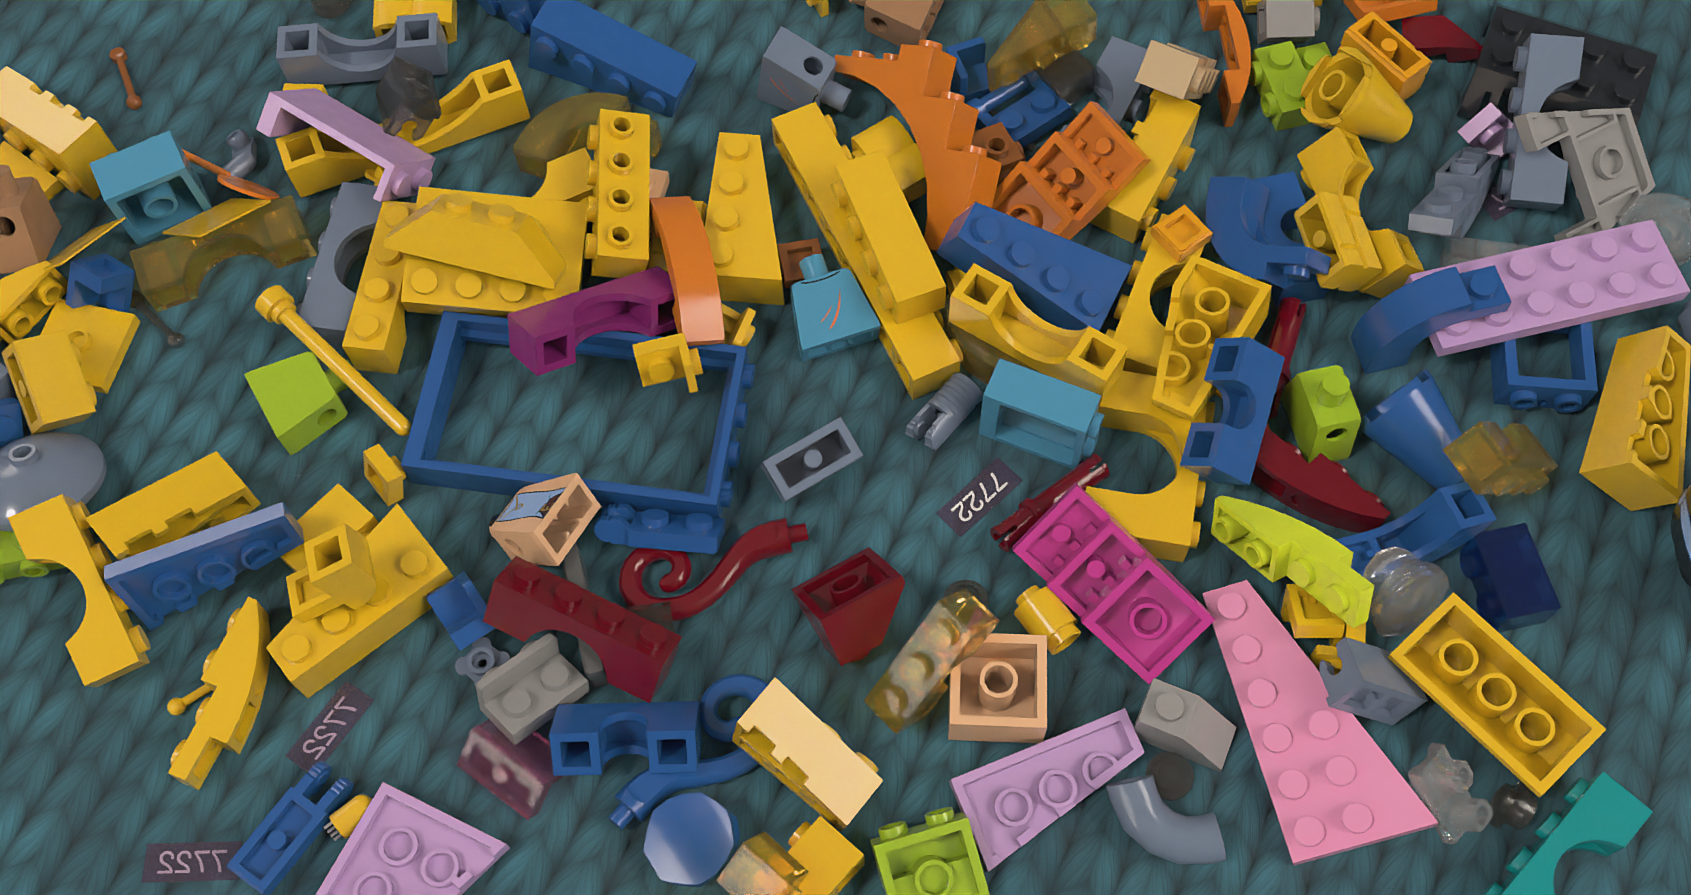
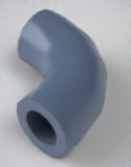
(1160, 829)

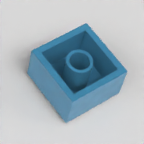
(150, 186)

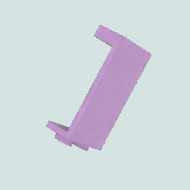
(299, 109)

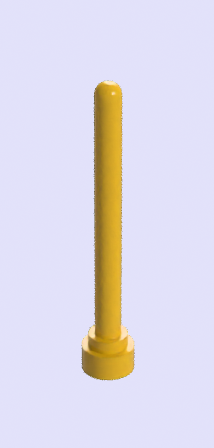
(278, 306)

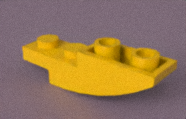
(27, 298)
(238, 678)

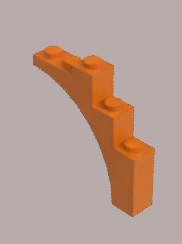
(941, 124)

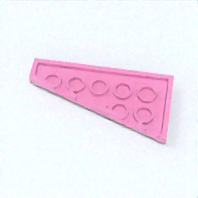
(1317, 761)

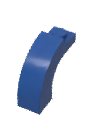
(1237, 222)
(1422, 307)
(1429, 530)

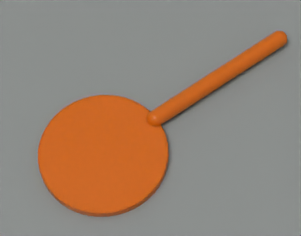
(235, 183)

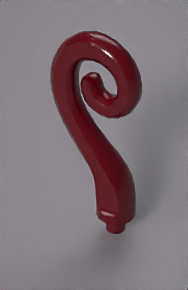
(756, 544)

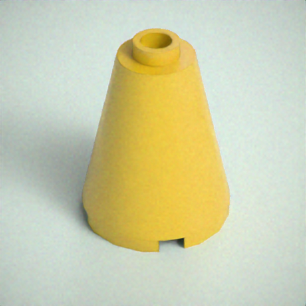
(1355, 97)

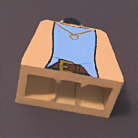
(545, 520)

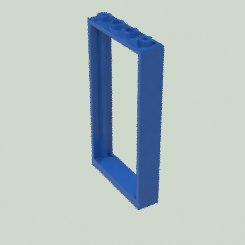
(439, 385)

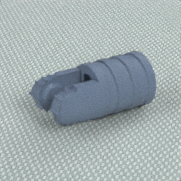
(945, 411)

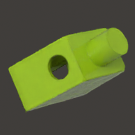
(298, 398)
(1319, 406)

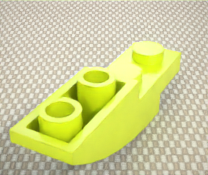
(1290, 548)

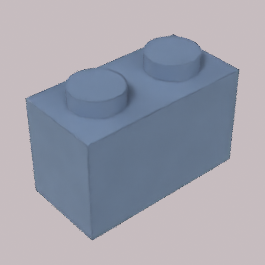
(811, 460)

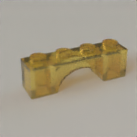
(175, 267)

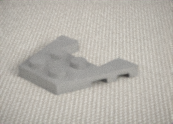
(1601, 157)

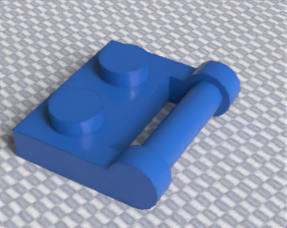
(1029, 116)

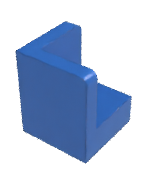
(970, 69)
(102, 281)
(460, 610)

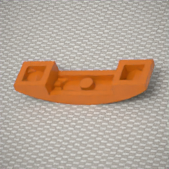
(1226, 18)
(690, 269)

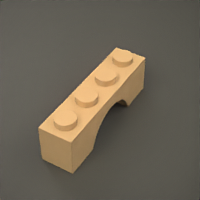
(1177, 71)

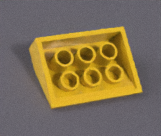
(441, 287)

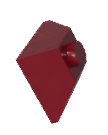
(851, 604)

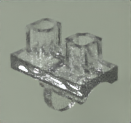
(1444, 791)

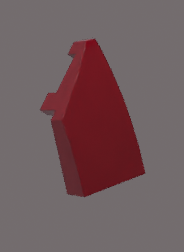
(1440, 36)

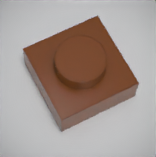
(791, 254)

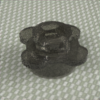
(1513, 806)

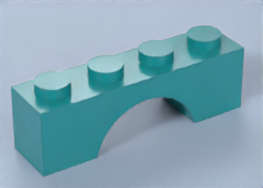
(1597, 819)

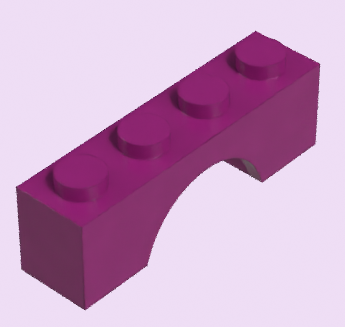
(549, 332)

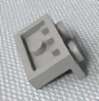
(529, 688)

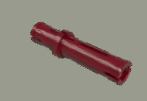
(1284, 340)
(1033, 509)

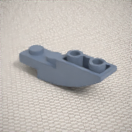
(1456, 195)

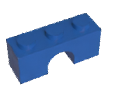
(1283, 200)
(1247, 381)
(591, 734)

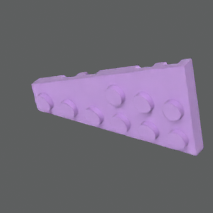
(410, 851)

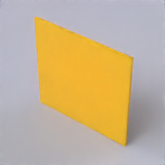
(216, 217)
(81, 243)

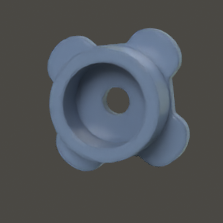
(481, 650)

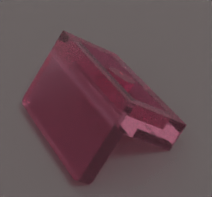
(512, 772)

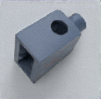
(799, 74)

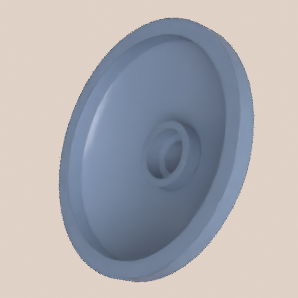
(45, 467)

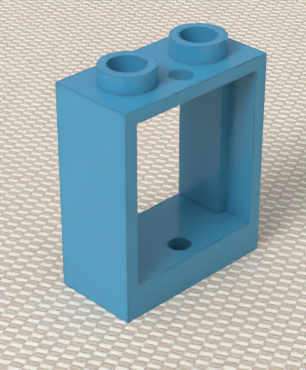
(1040, 414)

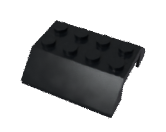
(1610, 71)

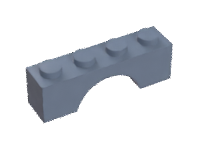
(318, 57)
(1545, 68)
(1116, 81)
(347, 237)

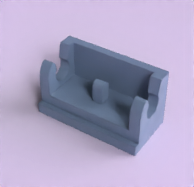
(1370, 684)

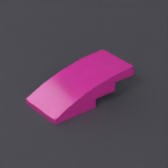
(1113, 583)

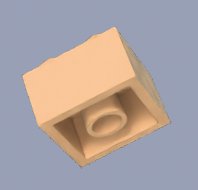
(1001, 691)

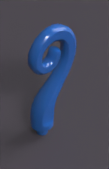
(649, 789)

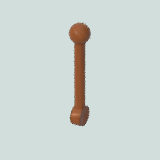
(119, 57)

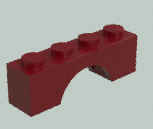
(630, 647)

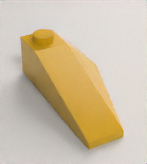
(1203, 306)

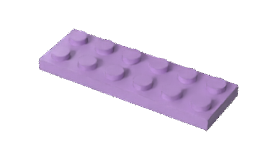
(1570, 285)

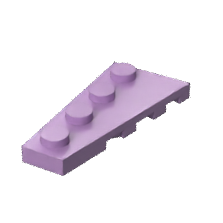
(1034, 787)

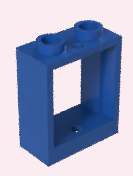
(1544, 392)

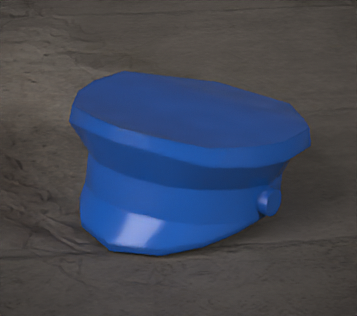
(690, 839)

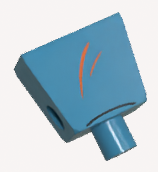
(830, 310)

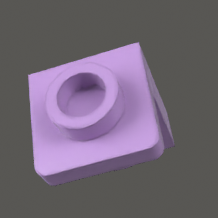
(1487, 130)

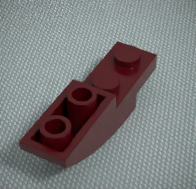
(1315, 488)

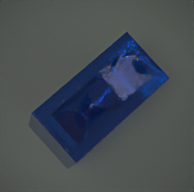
(1509, 578)

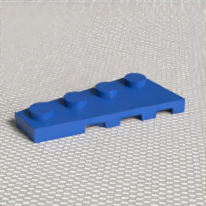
(188, 567)

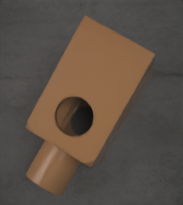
(900, 19)
(26, 222)

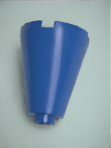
(1415, 428)

